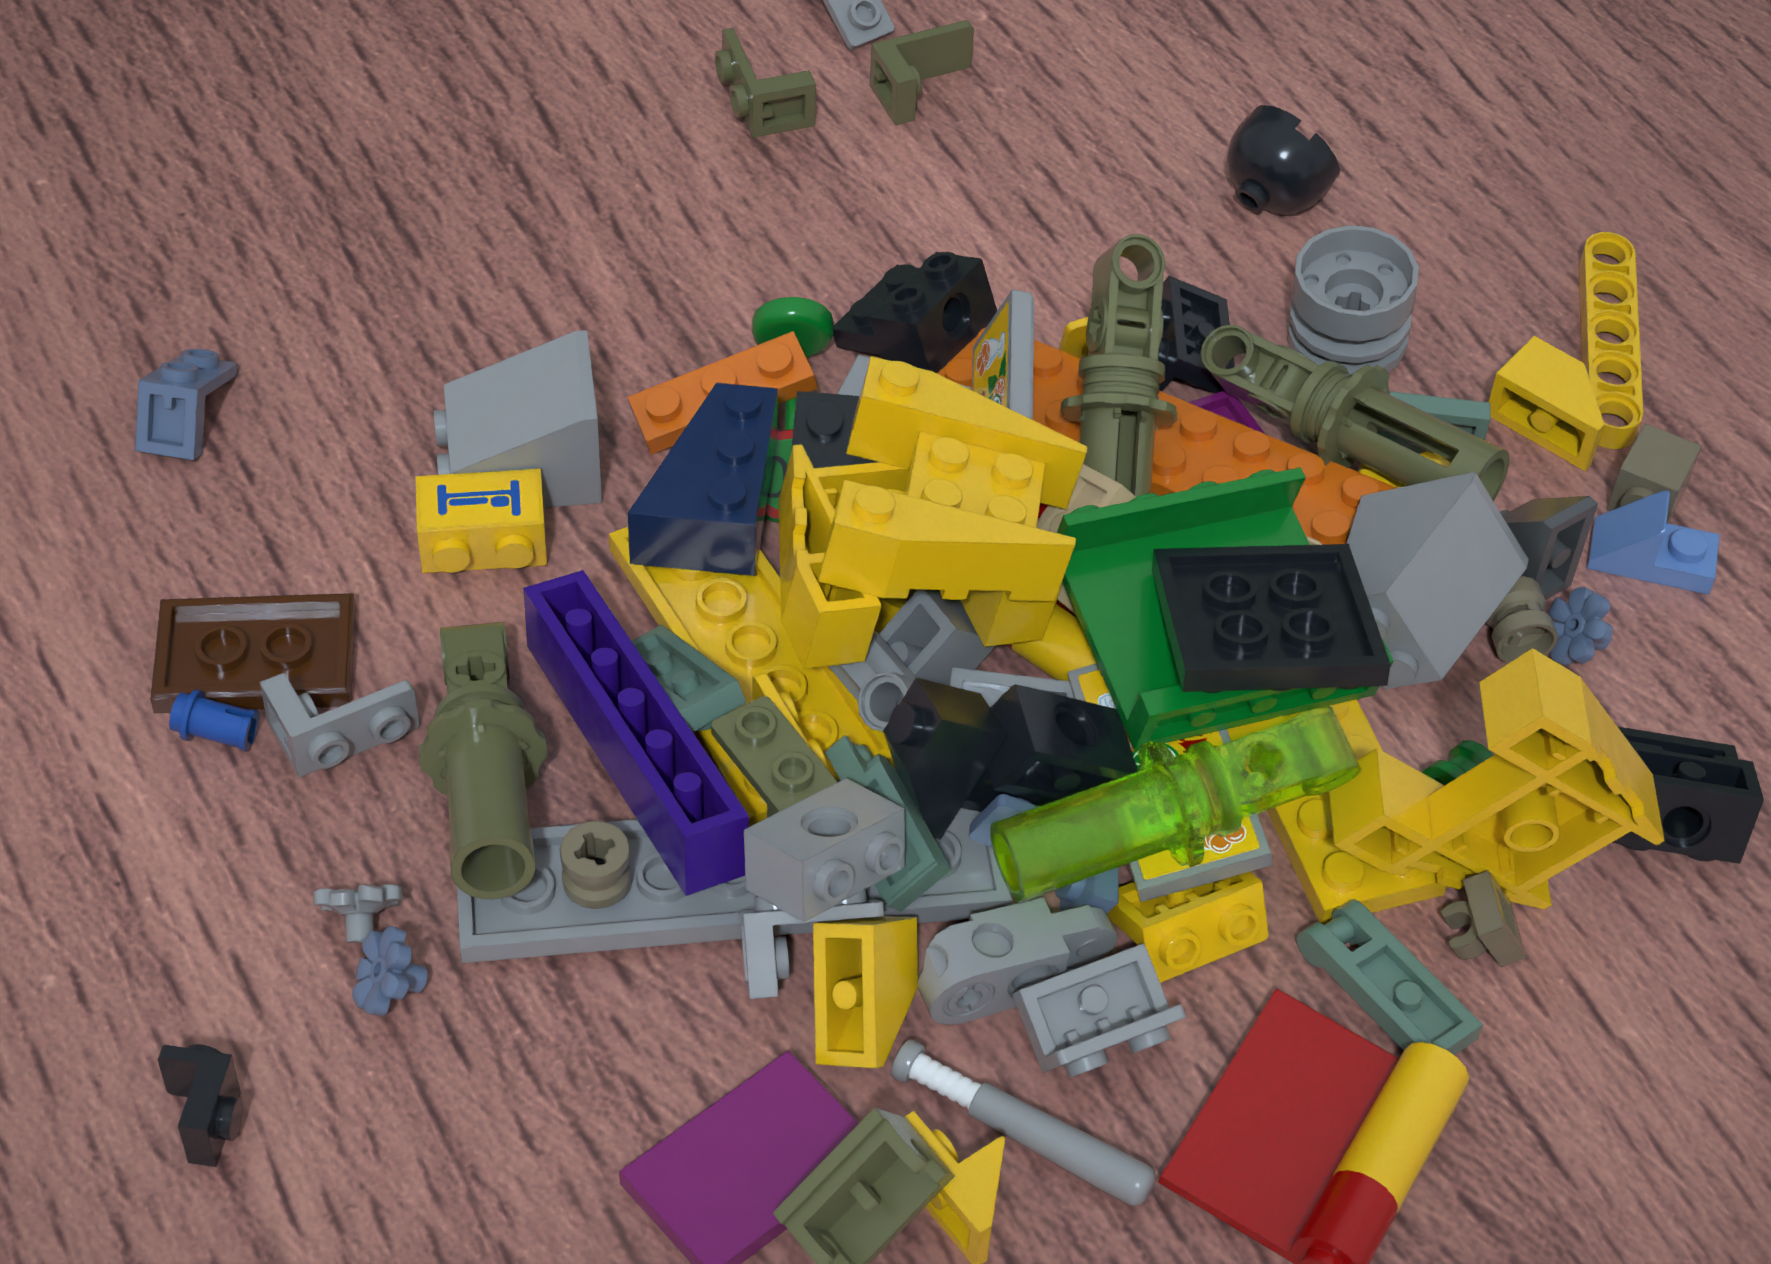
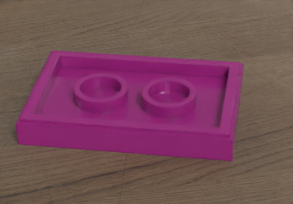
(737, 1162)

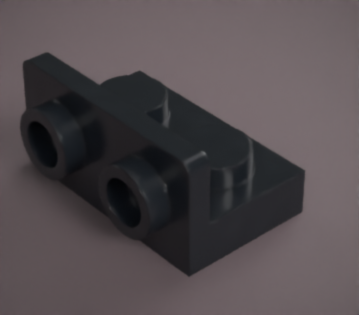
(1187, 321)

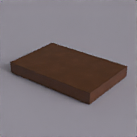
(240, 641)

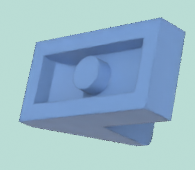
(1642, 546)

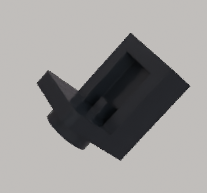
(213, 1098)

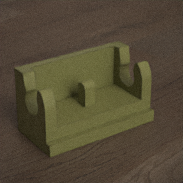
(864, 1191)

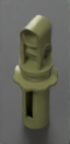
(1122, 366)
(1346, 411)
(484, 758)

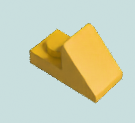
(969, 1200)

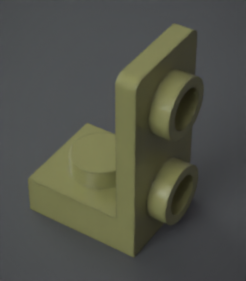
(904, 61)
(768, 103)
(771, 754)

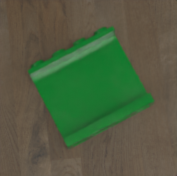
(1122, 614)

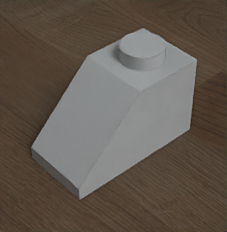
(934, 637)

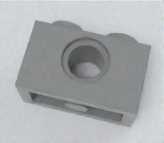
(824, 849)

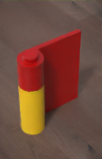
(1315, 1135)

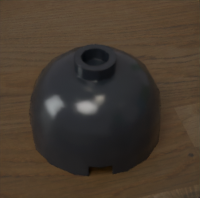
(1277, 164)

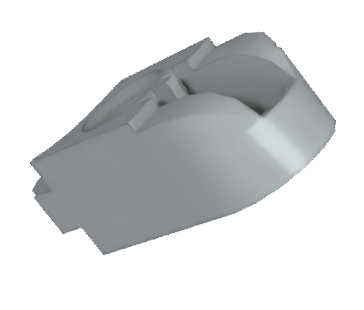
(983, 961)

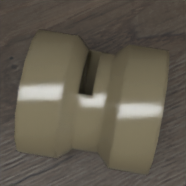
(1522, 623)

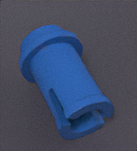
(213, 720)

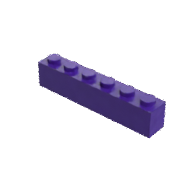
(636, 733)

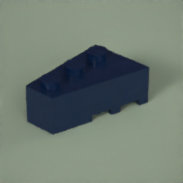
(711, 488)

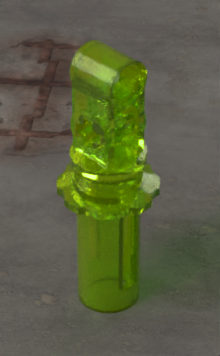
(1171, 803)

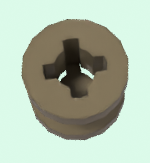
(582, 878)

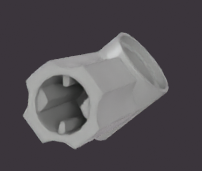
(876, 682)

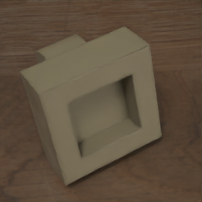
(1490, 920)

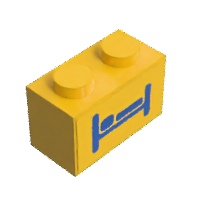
(480, 521)

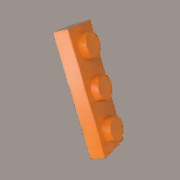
(670, 406)

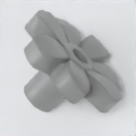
(358, 906)

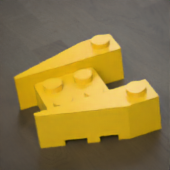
(965, 498)
(836, 623)
(1542, 803)

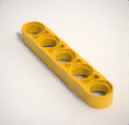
(1618, 319)

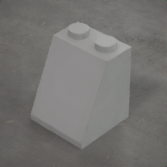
(528, 415)
(1433, 570)

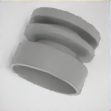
(1353, 298)

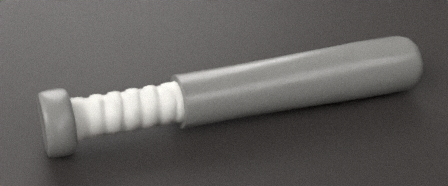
(1051, 1138)

